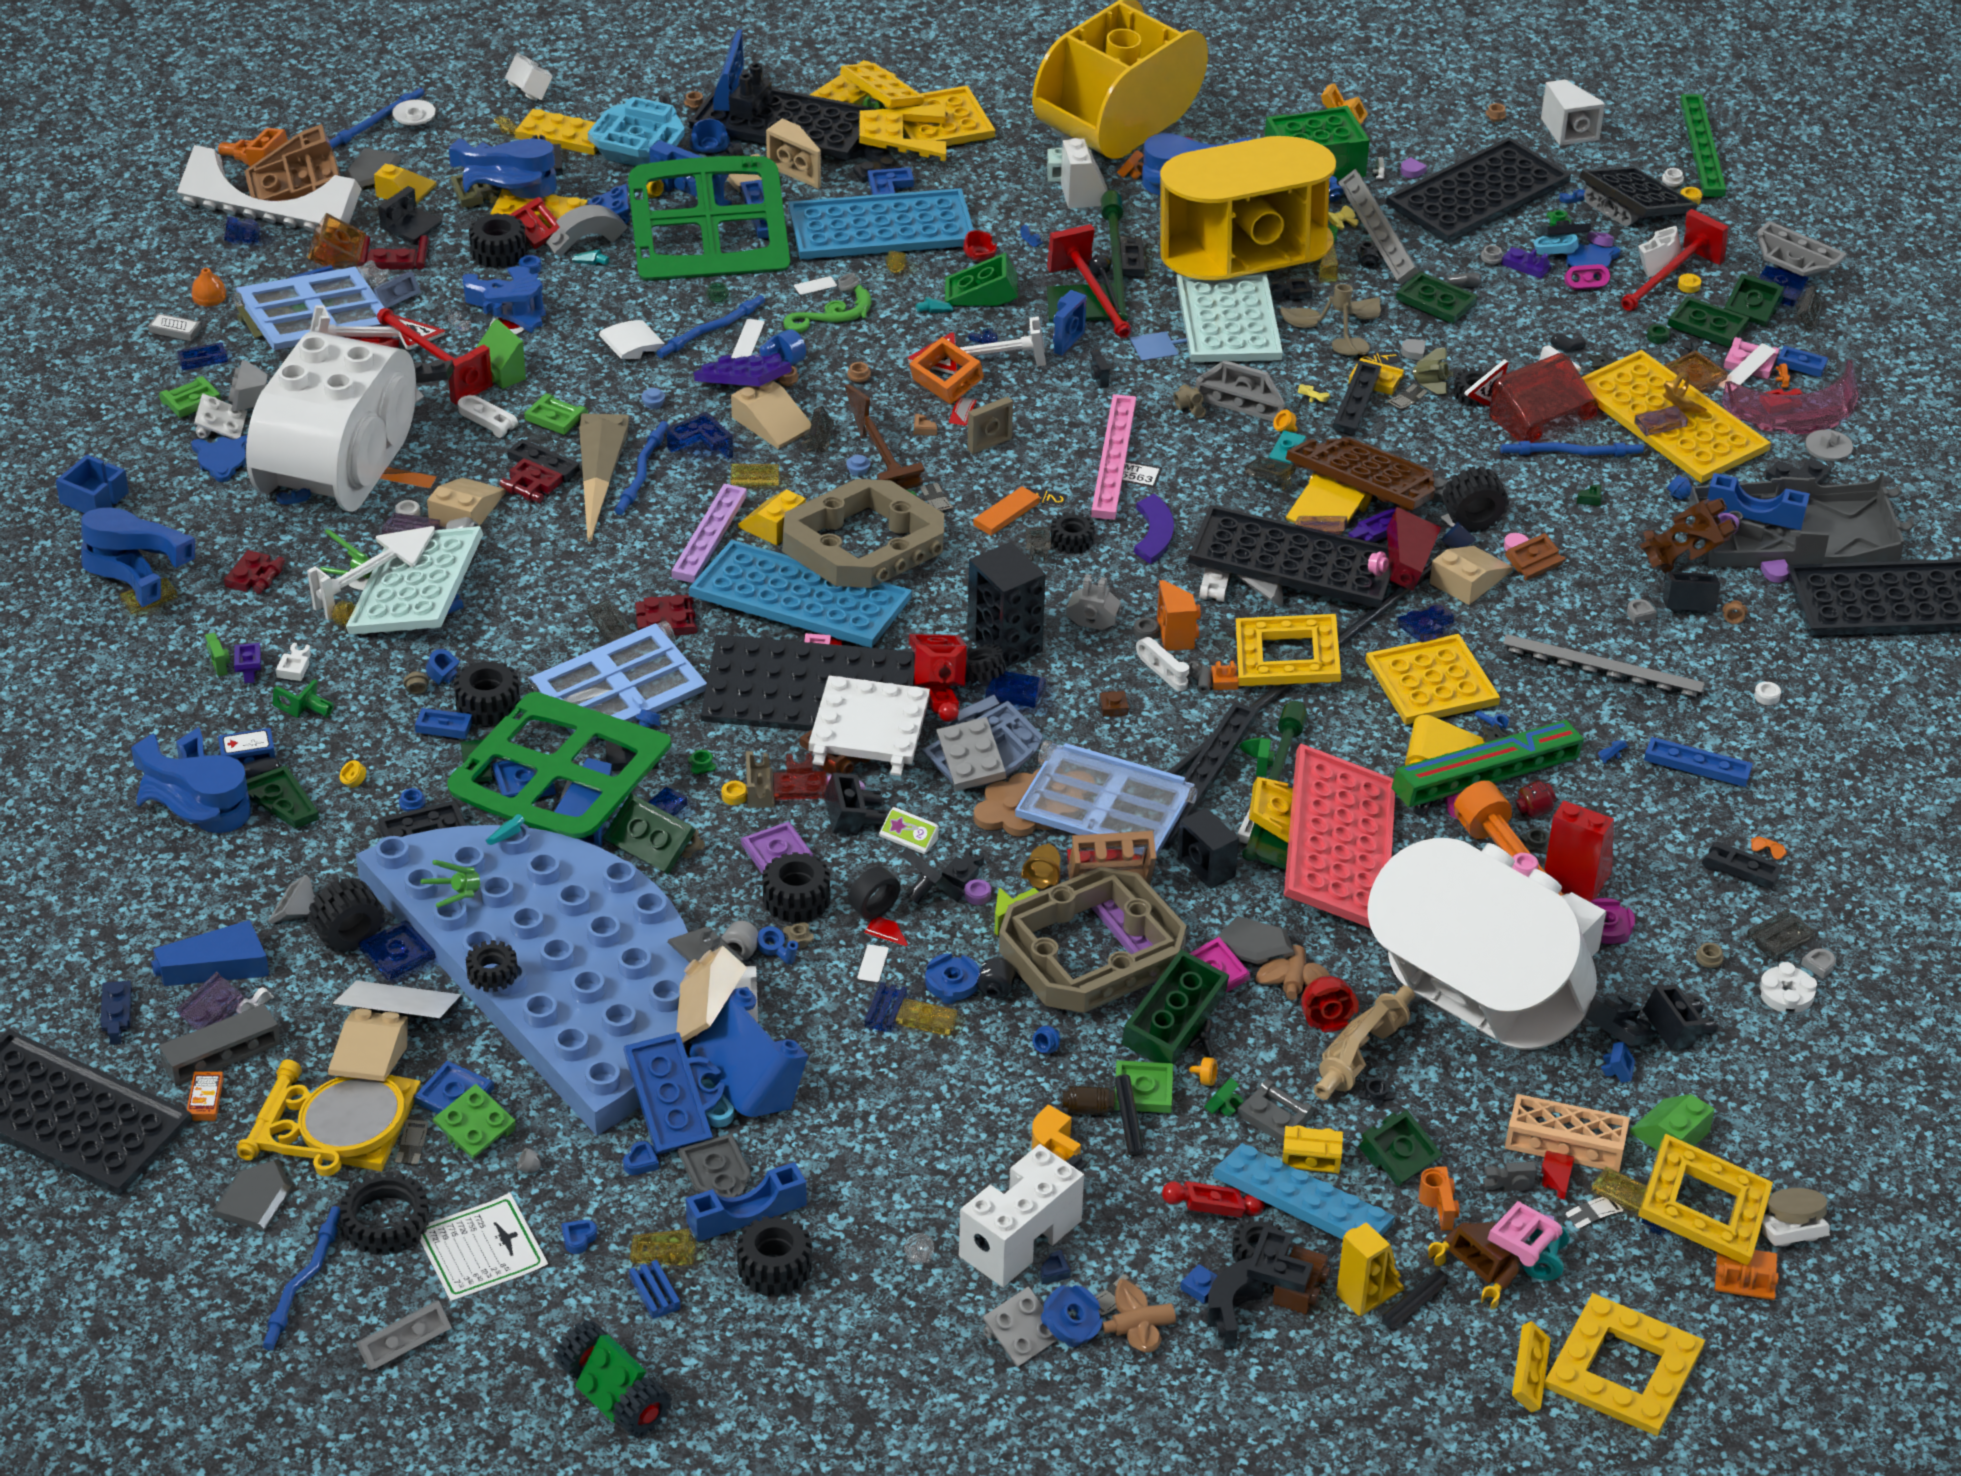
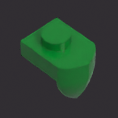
(1259, 749)

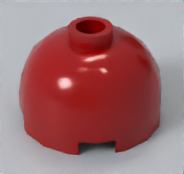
(1329, 1003)

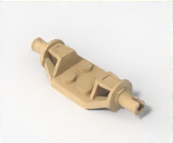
(1343, 1058)

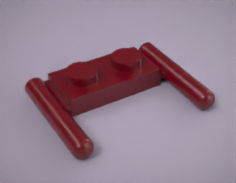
(395, 258)

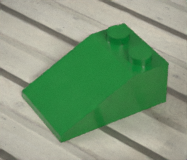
(983, 284)

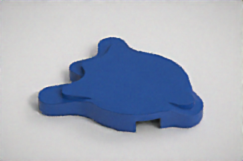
(1592, 255)
(221, 456)

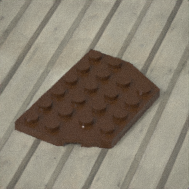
(1367, 470)

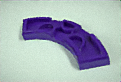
(1160, 528)

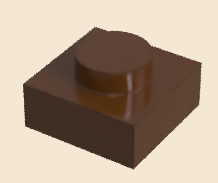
(1113, 703)

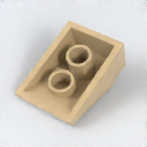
(794, 152)
(770, 413)
(463, 499)
(1467, 572)
(706, 990)
(369, 1045)

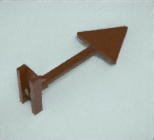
(906, 476)

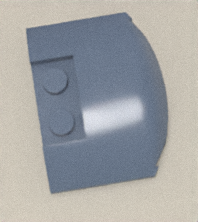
(1013, 736)

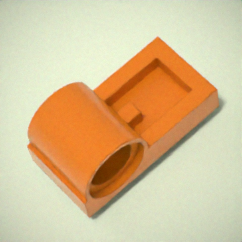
(1438, 1191)

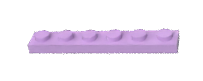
(709, 533)

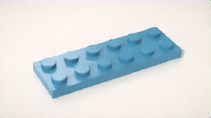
(1299, 1193)

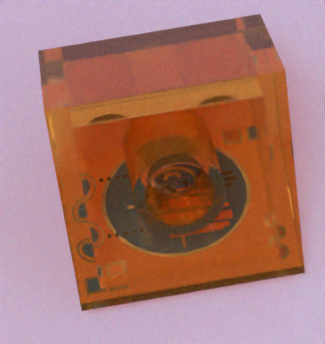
(335, 242)

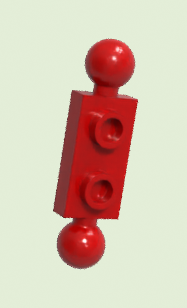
(943, 702)
(1212, 1199)

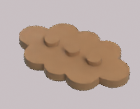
(1000, 806)

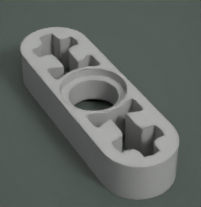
(1601, 203)

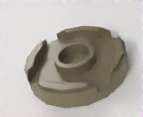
(1797, 1205)

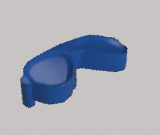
(1576, 197)
(1034, 240)
(302, 495)
(1609, 752)

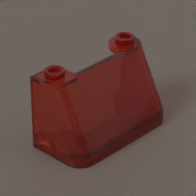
(1538, 394)

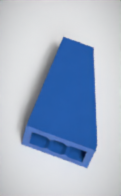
(580, 798)
(229, 951)

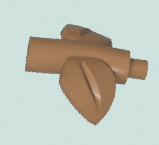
(1291, 972)
(1138, 1318)

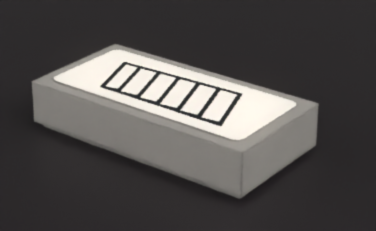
(174, 327)

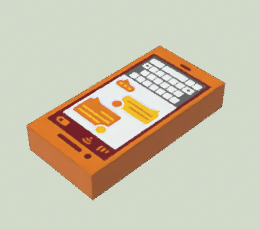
(205, 1095)

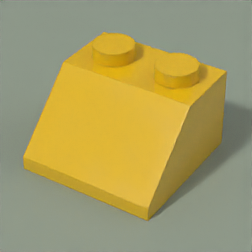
(768, 518)

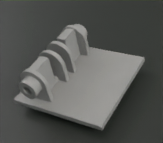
(1019, 1327)

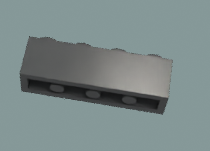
(220, 1044)

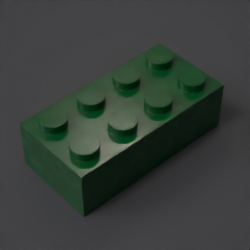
(1175, 1009)

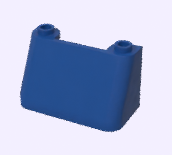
(755, 1070)

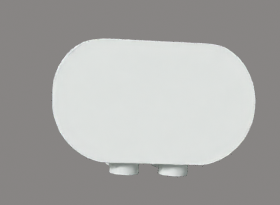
(331, 418)
(1484, 941)

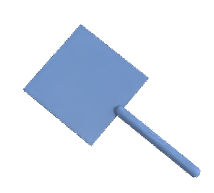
(1155, 345)

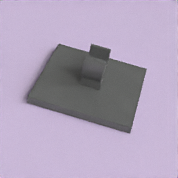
(698, 942)

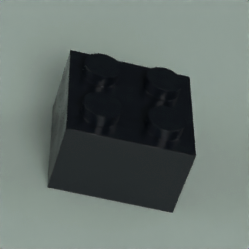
(1208, 848)

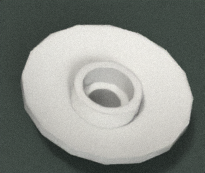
(414, 112)

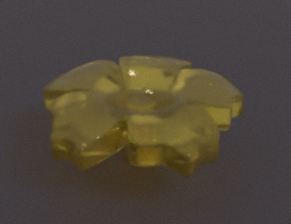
(505, 125)

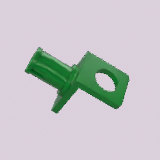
(306, 699)

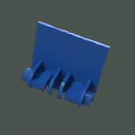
(616, 200)

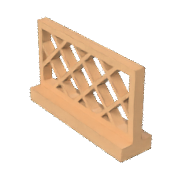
(1587, 1149)

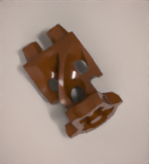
(1665, 549)

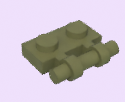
(476, 193)

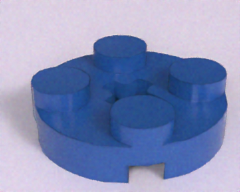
(952, 989)
(1059, 1322)

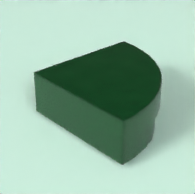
(1590, 496)

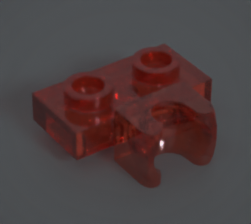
(799, 780)

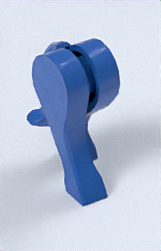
(1163, 147)
(518, 165)
(112, 546)
(195, 786)

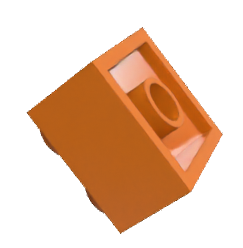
(1177, 617)

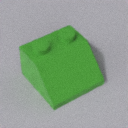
(505, 355)
(1679, 1117)

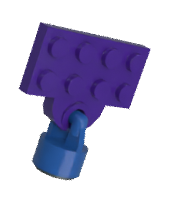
(756, 370)

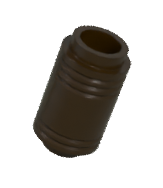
(1088, 1100)

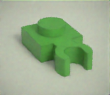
(219, 656)

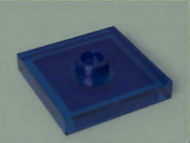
(1793, 283)
(1017, 689)
(397, 950)

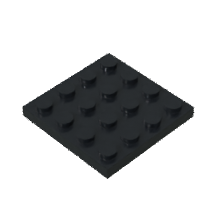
(1637, 191)

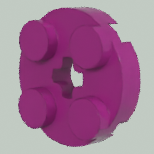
(1620, 919)

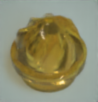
(895, 261)
(342, 612)

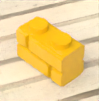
(1312, 1149)

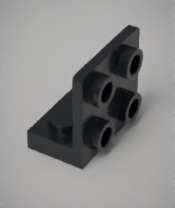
(404, 219)

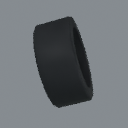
(866, 885)

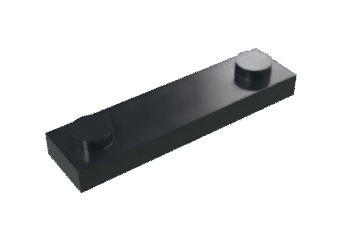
(1357, 397)

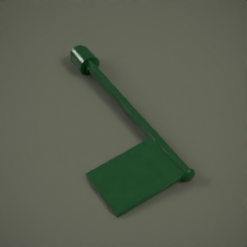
(1111, 211)
(1262, 843)

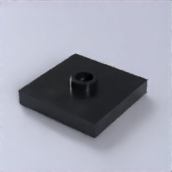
(1563, 227)

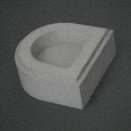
(1413, 349)
(1640, 611)
(1819, 962)

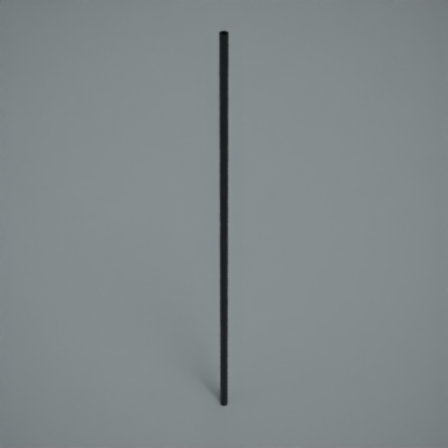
(1277, 690)

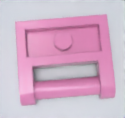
(1737, 355)
(1517, 1226)

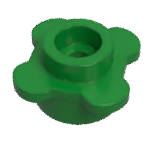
(1557, 215)
(701, 762)

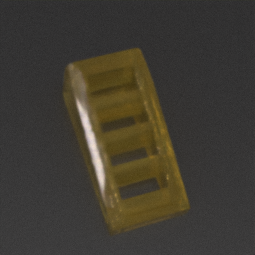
(1329, 266)
(680, 1253)

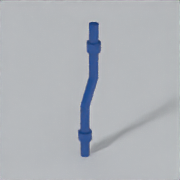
(346, 135)
(677, 343)
(1616, 449)
(629, 494)
(279, 1319)

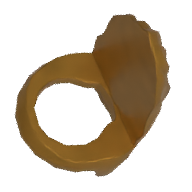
(1675, 394)
(1042, 867)

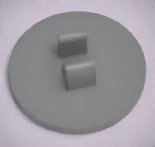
(1829, 445)

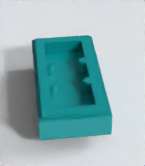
(1285, 442)

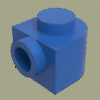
(442, 666)

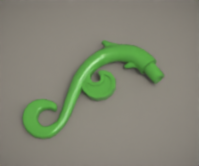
(834, 312)

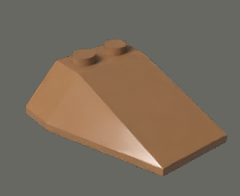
(294, 167)

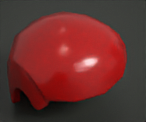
(979, 246)

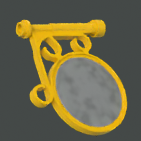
(334, 1120)

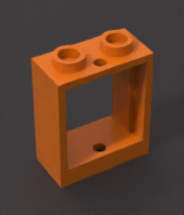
(952, 388)

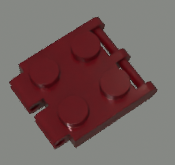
(667, 609)

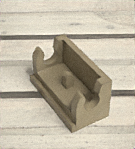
(759, 782)

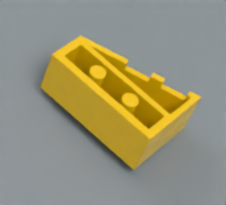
(1366, 1270)

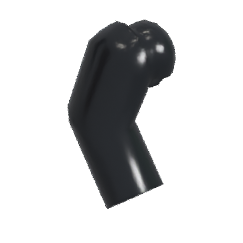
(1567, 344)

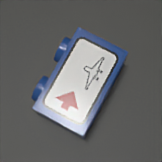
(247, 745)

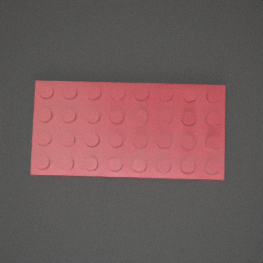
(1337, 833)

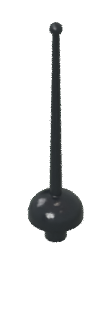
(1100, 266)

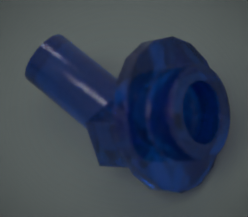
(987, 336)

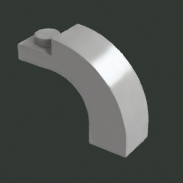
(585, 221)

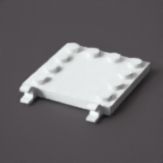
(869, 721)

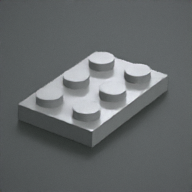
(971, 754)

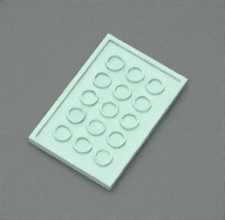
(1229, 319)
(418, 595)

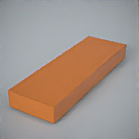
(1006, 510)

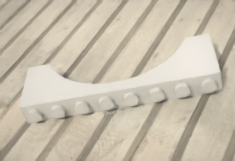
(207, 186)

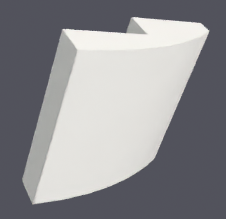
(631, 339)

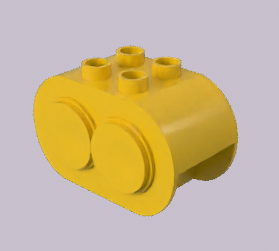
(1119, 79)
(1245, 207)

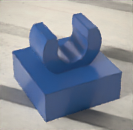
(1619, 1062)

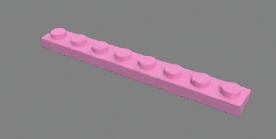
(1113, 457)

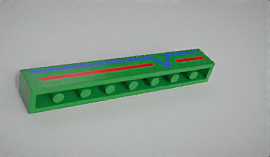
(1487, 762)

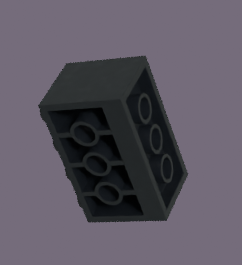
(1006, 603)

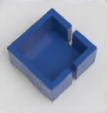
(92, 485)

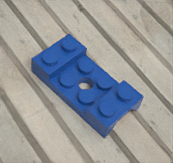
(664, 151)

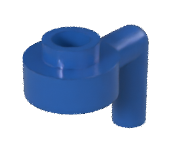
(776, 936)

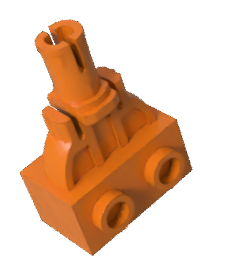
(254, 150)

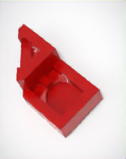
(1557, 1172)

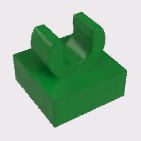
(1224, 1097)

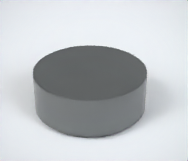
(1146, 628)

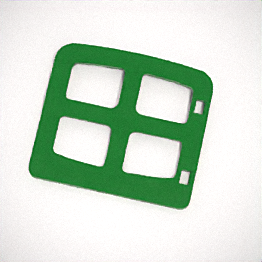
(708, 216)
(588, 723)

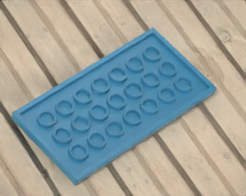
(879, 223)
(790, 593)

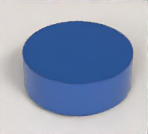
(532, 262)

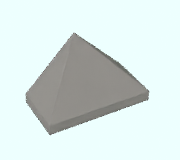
(1269, 590)
(294, 902)

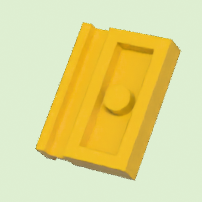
(1388, 379)

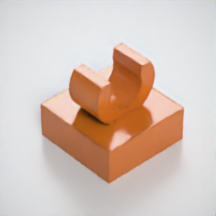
(1132, 166)
(1224, 676)

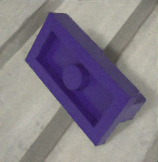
(1527, 262)
(247, 660)

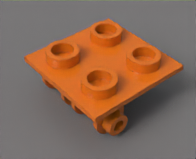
(1754, 1280)

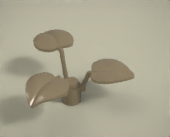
(1342, 302)

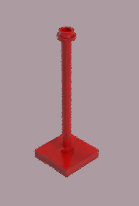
(1703, 237)
(1074, 249)
(471, 370)

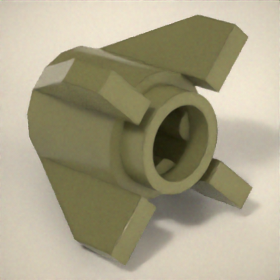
(1432, 371)

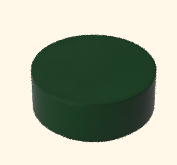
(1658, 334)

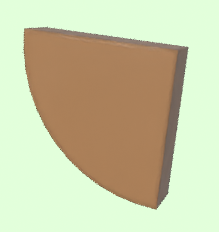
(923, 426)

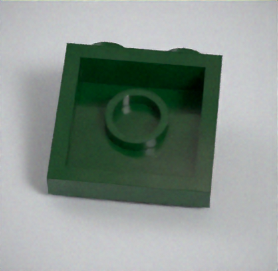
(1755, 299)
(1399, 1147)

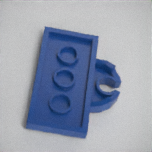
(672, 1091)

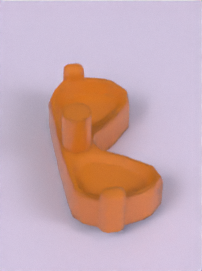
(1784, 377)
(1777, 850)

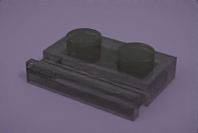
(1780, 934)

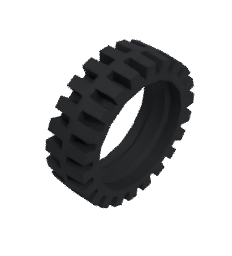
(392, 1237)

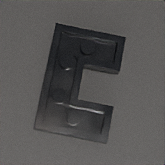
(877, 158)
(421, 820)

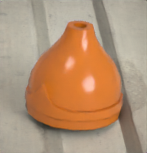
(208, 289)

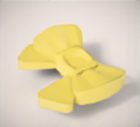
(1346, 214)
(1308, 390)

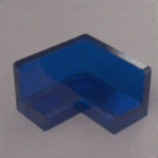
(702, 428)

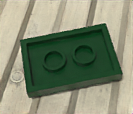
(1436, 297)
(1708, 321)
(649, 834)

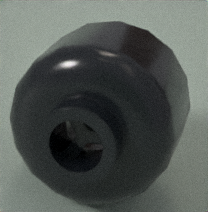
(996, 976)

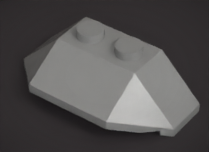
(1797, 251)
(1241, 390)

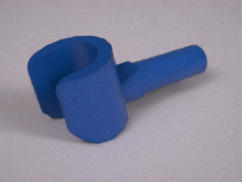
(1500, 719)

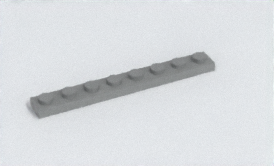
(1378, 227)
(1614, 668)

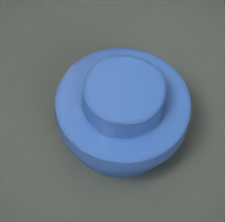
(653, 398)
(858, 465)

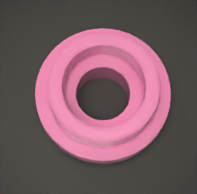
(1378, 563)

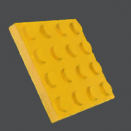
(963, 119)
(1432, 678)

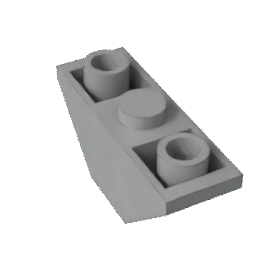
(246, 386)

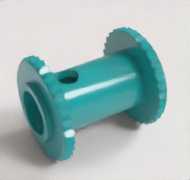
(1549, 1257)

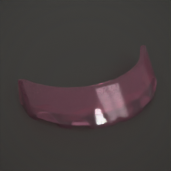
(1794, 412)

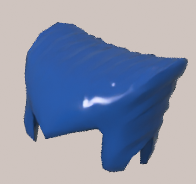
(709, 136)

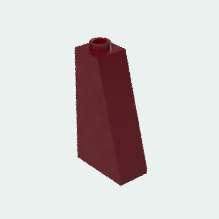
(1409, 546)

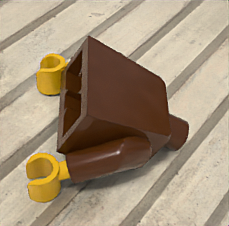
(1491, 1262)

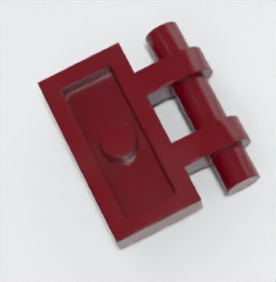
(535, 476)
(254, 571)

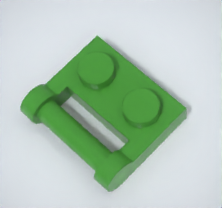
(186, 398)
(554, 414)

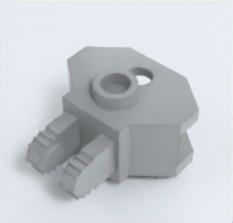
(1093, 603)

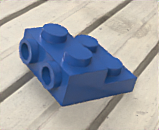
(1069, 321)

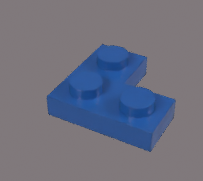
(885, 180)

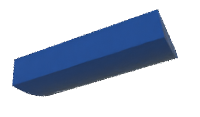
(730, 73)

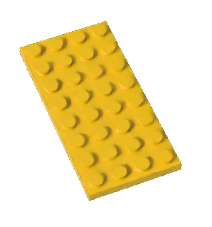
(1708, 443)

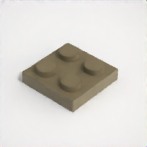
(990, 425)

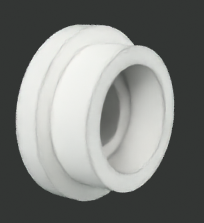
(1673, 177)

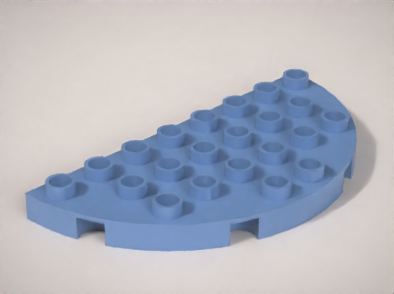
(584, 941)

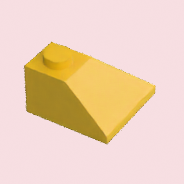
(393, 179)

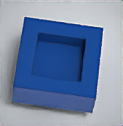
(1198, 1283)

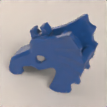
(513, 300)

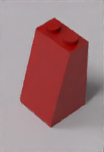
(1580, 850)

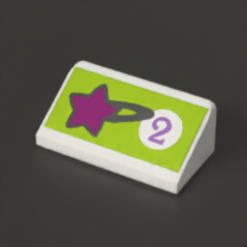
(909, 830)

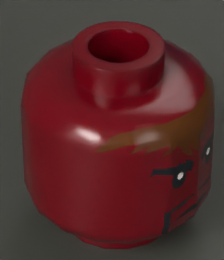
(1536, 799)

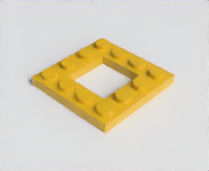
(1324, 635)
(1751, 1191)
(1646, 1410)

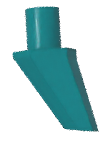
(591, 258)
(933, 306)
(507, 830)

